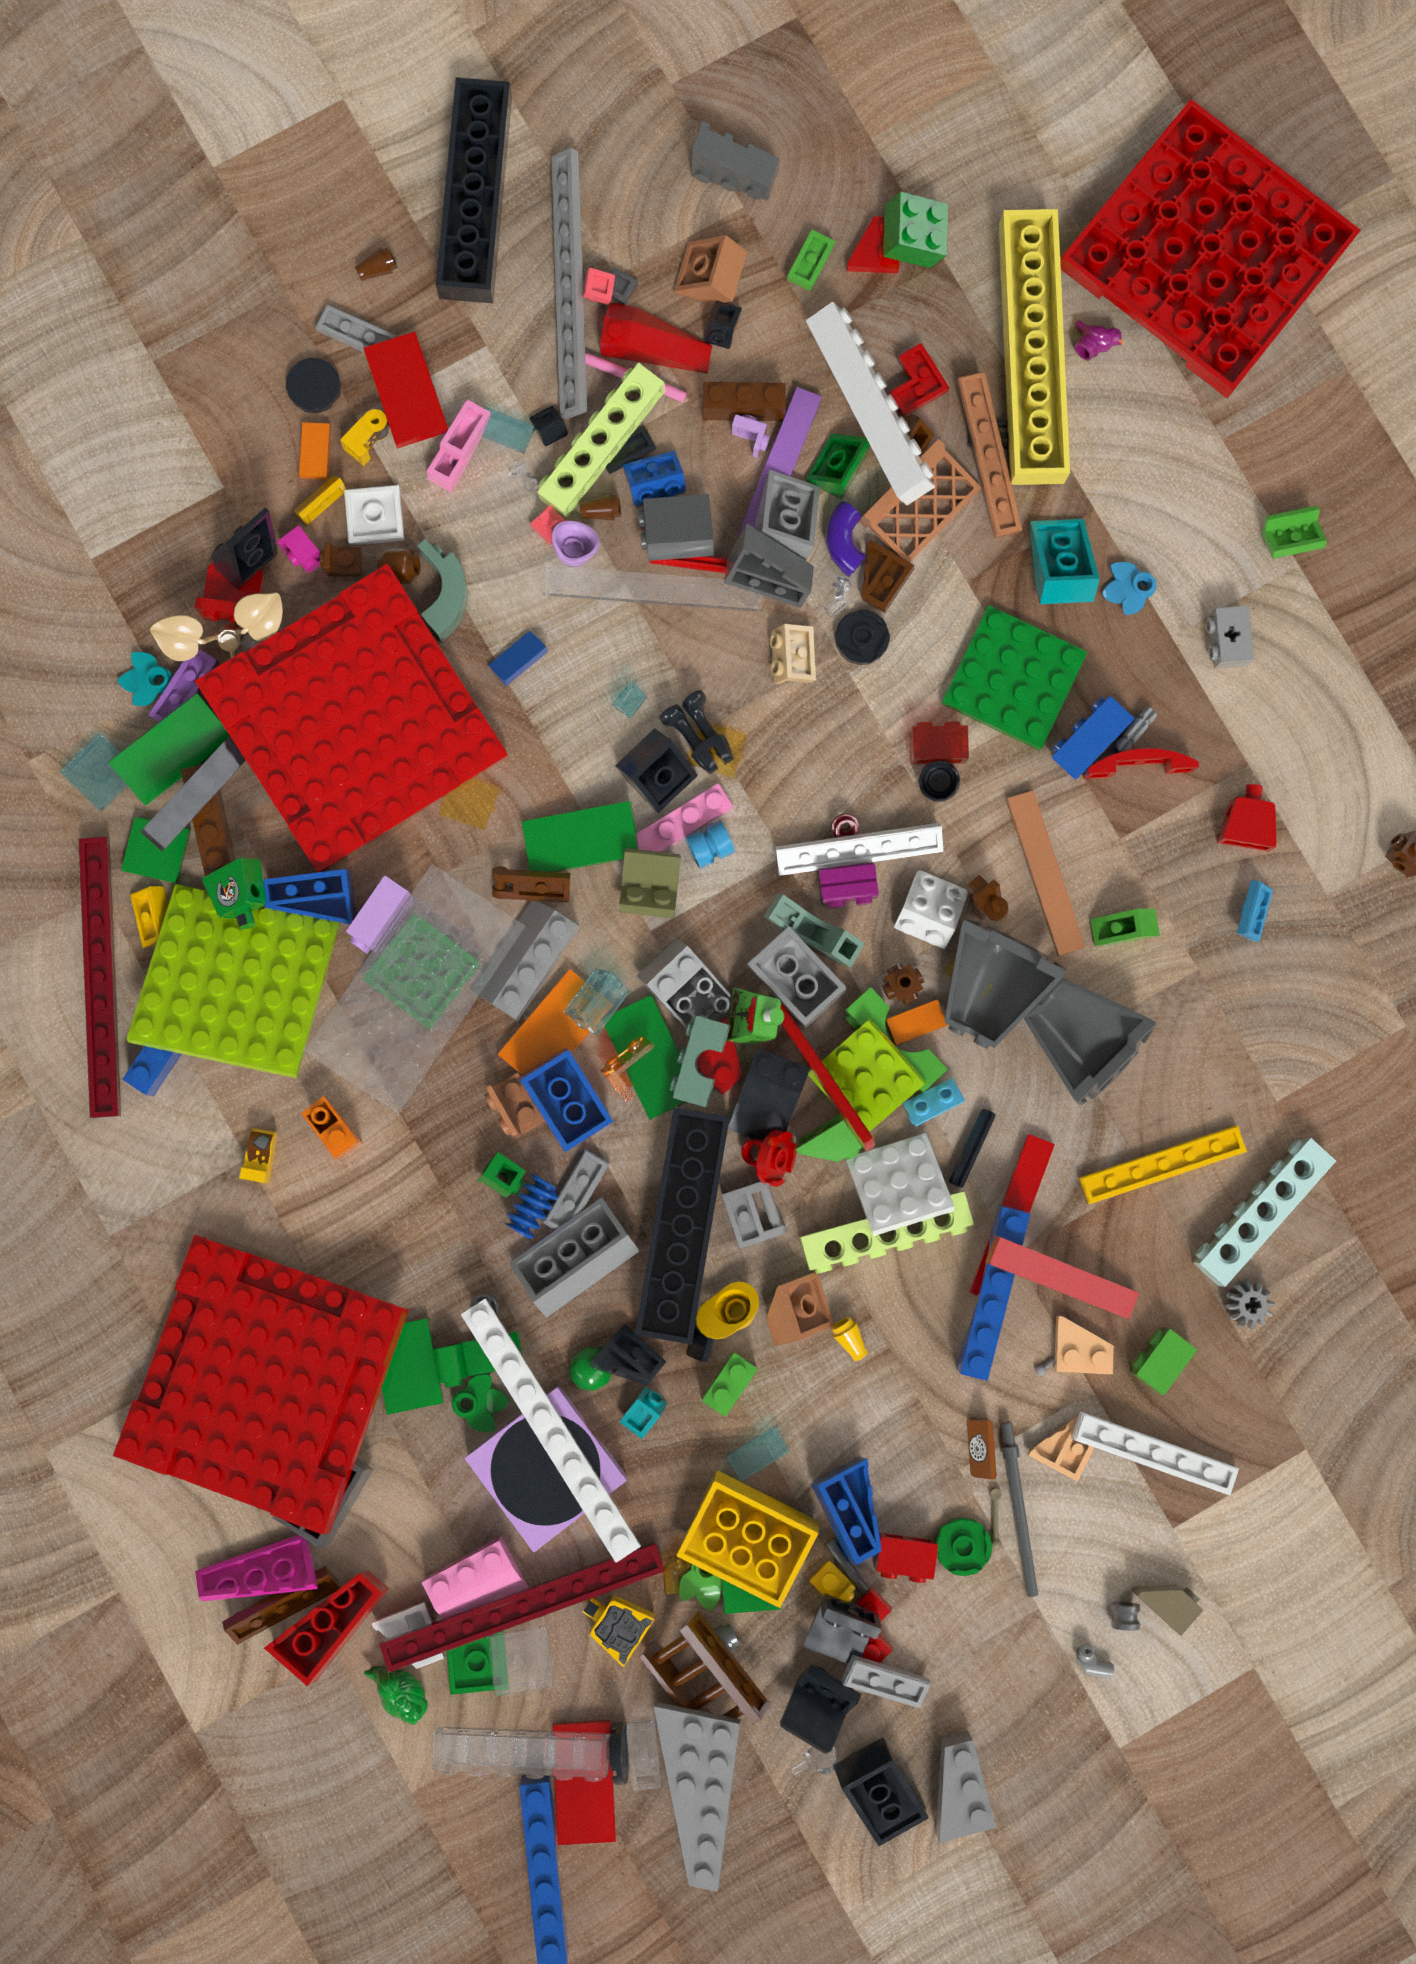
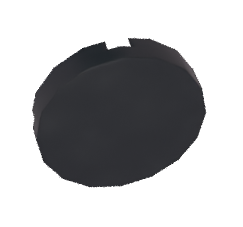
(313, 385)
(862, 637)
(619, 1754)

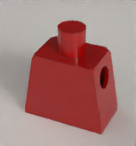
(1250, 821)

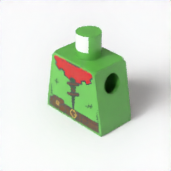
(753, 1017)

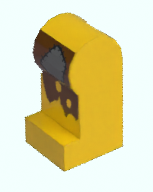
(364, 435)
(259, 1156)

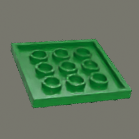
(1014, 678)

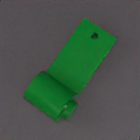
(464, 1360)

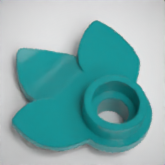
(142, 679)

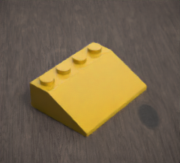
(748, 1539)

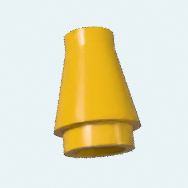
(849, 1337)

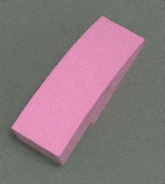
(458, 446)

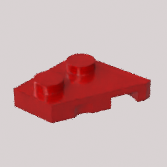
(869, 251)
(721, 1066)

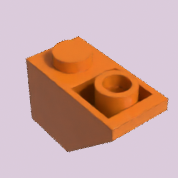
(331, 1128)

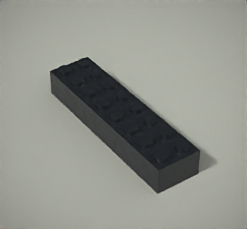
(474, 190)
(682, 1226)

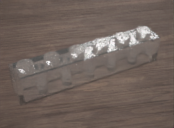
(520, 1752)

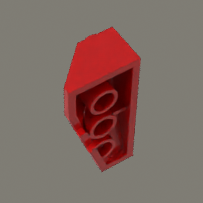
(643, 338)

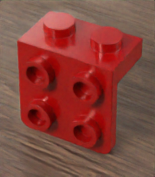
(222, 596)

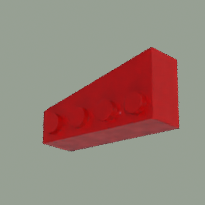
(320, 1635)

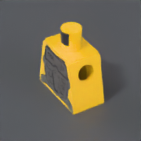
(618, 1626)

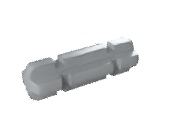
(1135, 730)

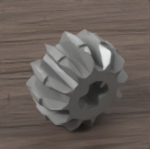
(1254, 1313)

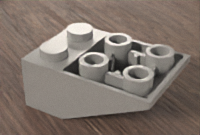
(685, 985)

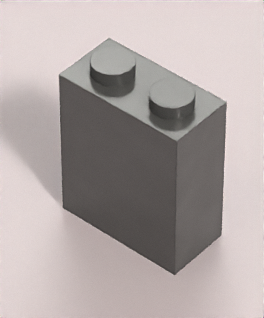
(677, 527)

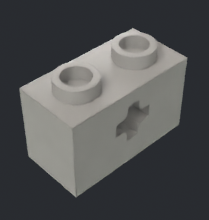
(1237, 625)

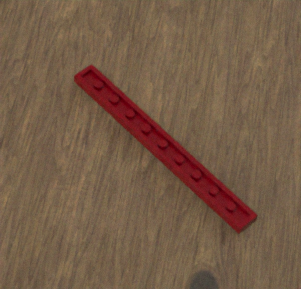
(99, 977)
(520, 1607)

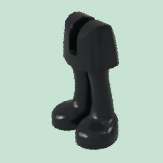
(675, 718)

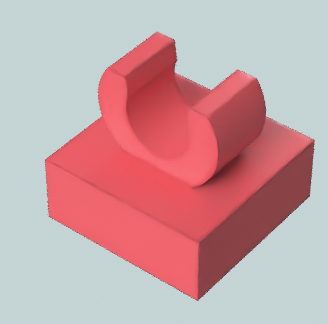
(598, 286)
(546, 522)

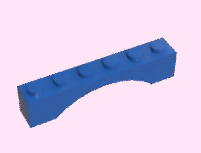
(989, 1312)
(543, 1870)

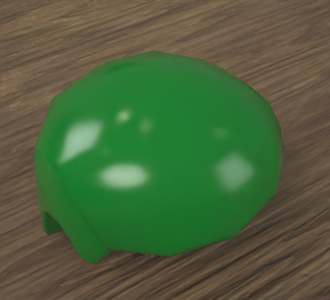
(583, 1375)

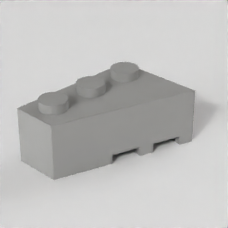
(962, 1791)

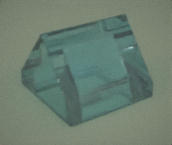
(629, 700)

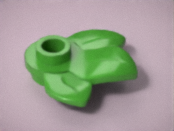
(702, 1585)

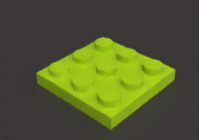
(871, 1074)

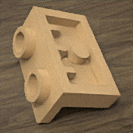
(793, 654)

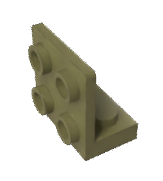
(649, 883)

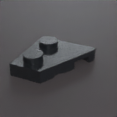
(628, 1357)

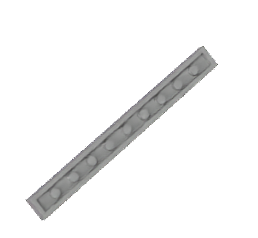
(569, 284)

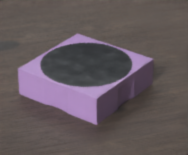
(527, 1481)

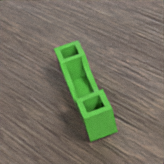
(873, 1007)

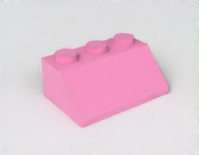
(474, 1579)

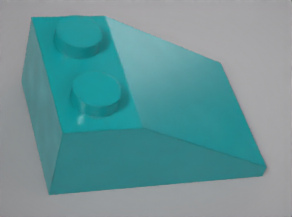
(1063, 561)

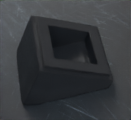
(549, 426)
(700, 1346)

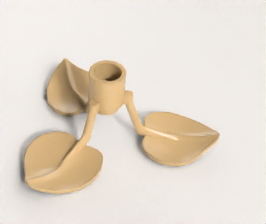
(256, 613)

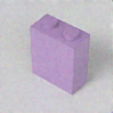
(377, 914)

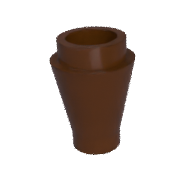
(377, 264)
(604, 508)

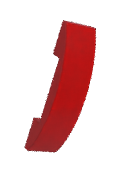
(1173, 762)

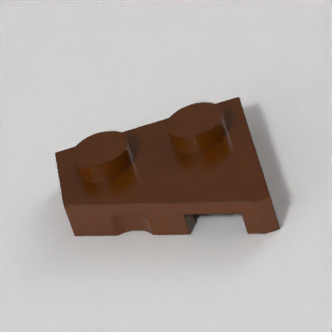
(883, 576)

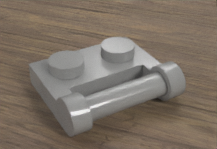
(745, 1218)

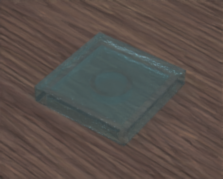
(93, 774)

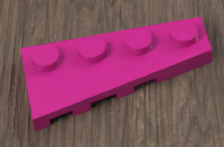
(267, 1570)

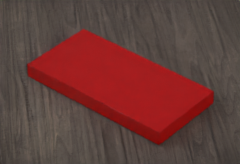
(406, 390)
(584, 1807)

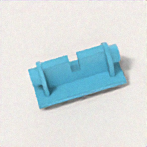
(933, 1102)

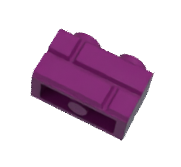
(848, 885)

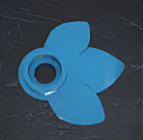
(1125, 587)

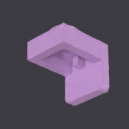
(751, 429)

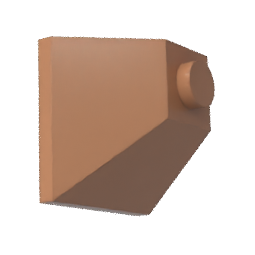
(798, 1310)

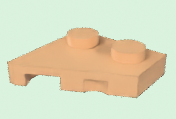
(1063, 1452)

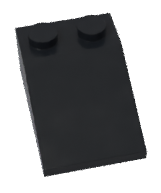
(246, 550)
(768, 1095)
(880, 1791)

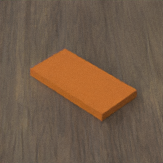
(547, 1028)

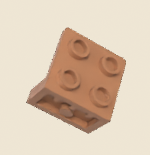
(514, 1105)

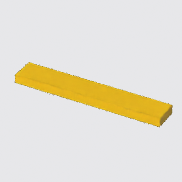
(1162, 1164)

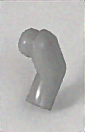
(1091, 1665)

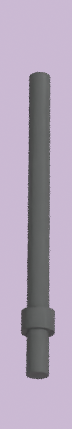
(1010, 1452)

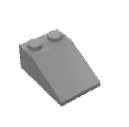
(789, 512)
(797, 977)

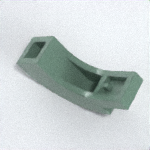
(452, 602)
(818, 935)

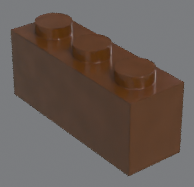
(755, 399)

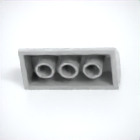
(530, 959)
(570, 1263)

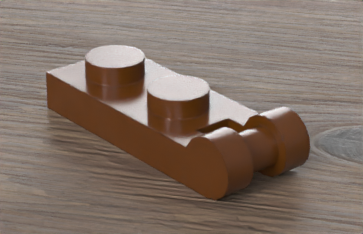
(531, 885)

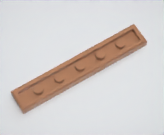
(989, 454)
(1045, 873)

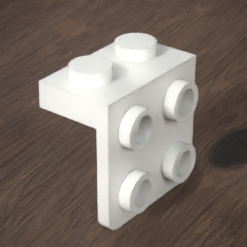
(931, 909)

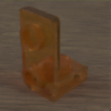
(617, 1064)

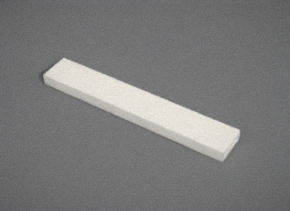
(859, 849)
(1155, 1453)

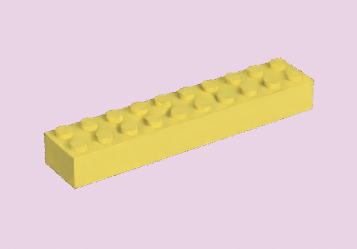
(1034, 347)

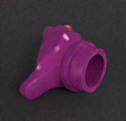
(1095, 340)

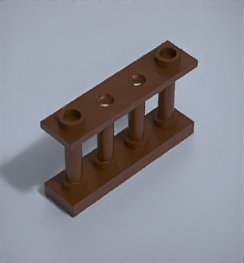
(717, 1659)

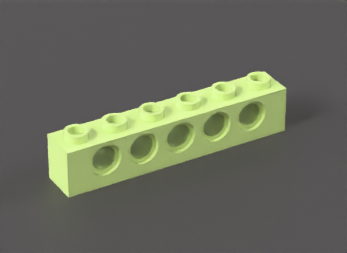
(634, 412)
(814, 1243)

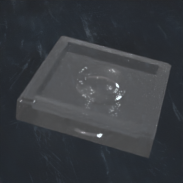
(520, 1660)

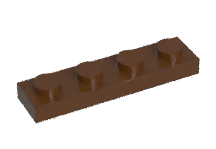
(278, 1607)

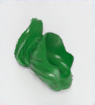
(399, 1693)

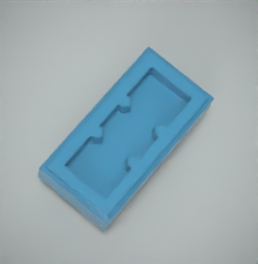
(1255, 911)

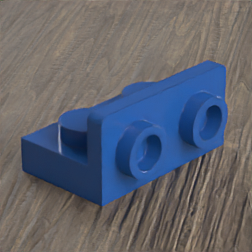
(655, 477)

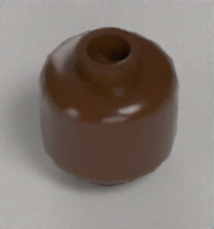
(402, 562)

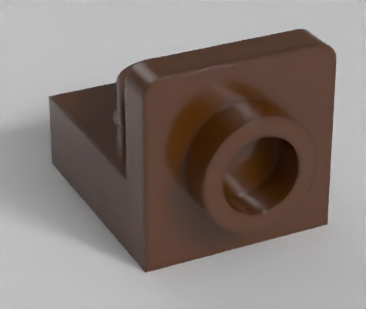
(341, 561)

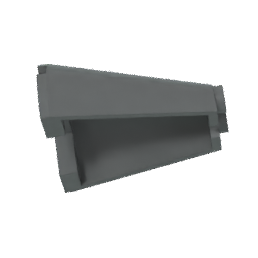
(1019, 982)
(1086, 1037)

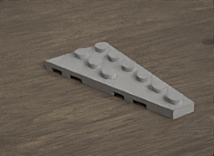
(700, 1771)

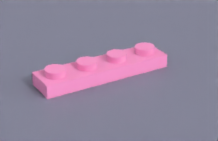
(684, 820)

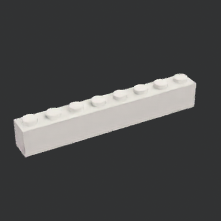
(870, 403)

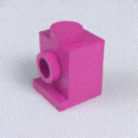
(300, 549)

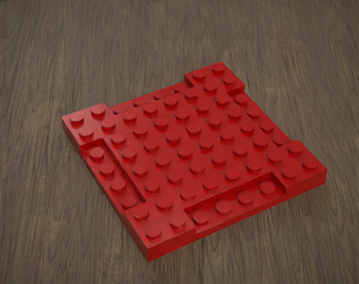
(1209, 247)
(352, 719)
(262, 1384)

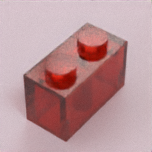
(939, 743)

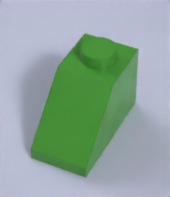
(1125, 927)
(830, 1141)

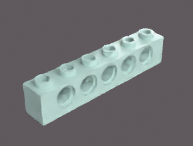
(1315, 1163)

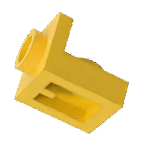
(833, 1581)

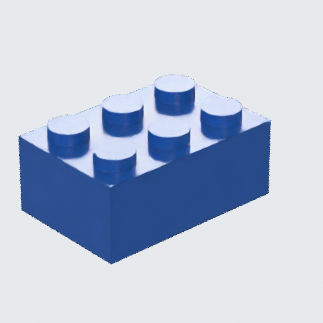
(565, 1099)

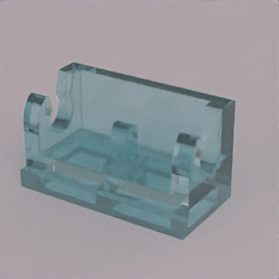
(597, 1001)

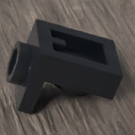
(722, 324)

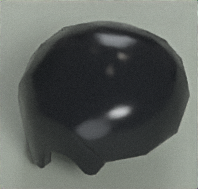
(939, 781)

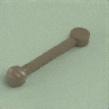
(995, 1494)

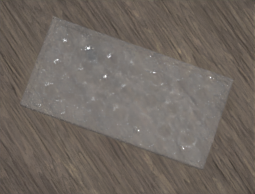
(415, 989)

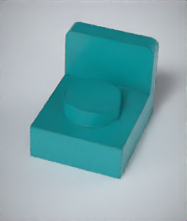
(644, 1412)

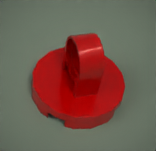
(774, 1158)

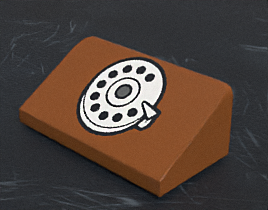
(981, 1448)

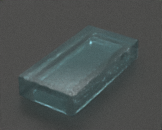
(508, 431)
(757, 1453)

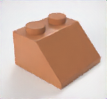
(711, 269)

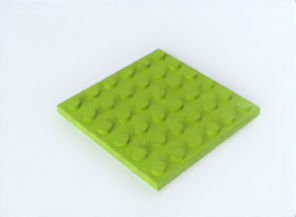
(233, 990)

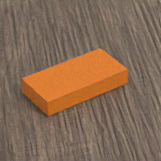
(315, 451)
(916, 1022)

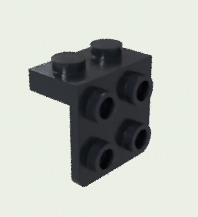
(818, 1708)

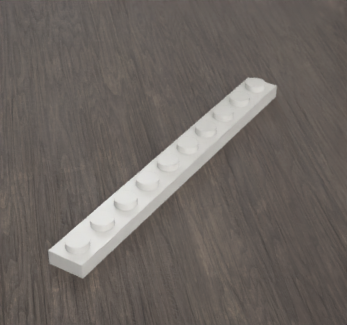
(551, 1430)

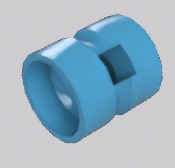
(709, 844)

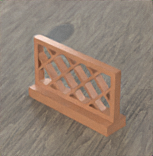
(889, 501)

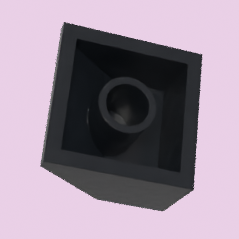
(656, 770)

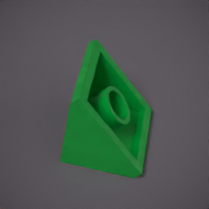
(838, 463)

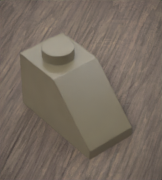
(1171, 1604)

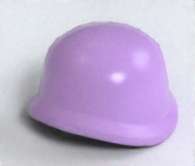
(574, 543)

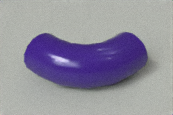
(839, 538)

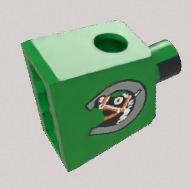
(237, 890)

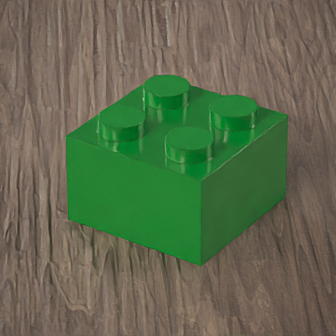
(915, 230)

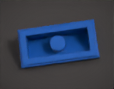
(518, 658)

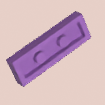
(183, 684)

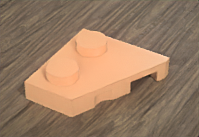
(1080, 1350)

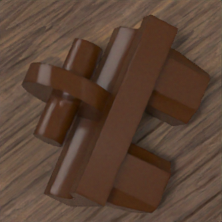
(987, 899)

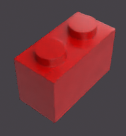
(906, 1557)

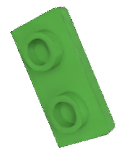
(1293, 532)

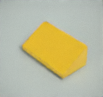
(320, 500)
(149, 910)

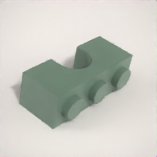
(690, 1083)

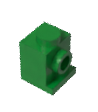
(501, 1165)

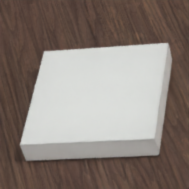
(374, 515)

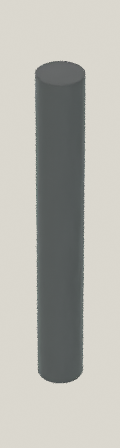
(846, 1566)

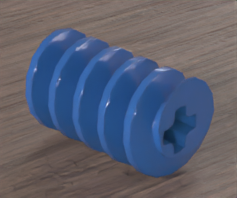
(532, 1206)

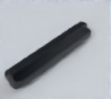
(972, 1148)

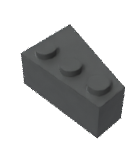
(733, 165)

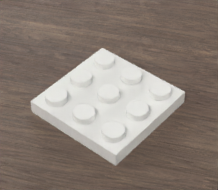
(900, 1184)

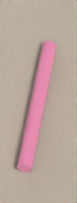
(619, 371)

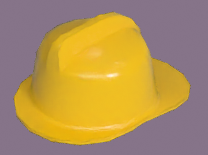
(728, 1310)

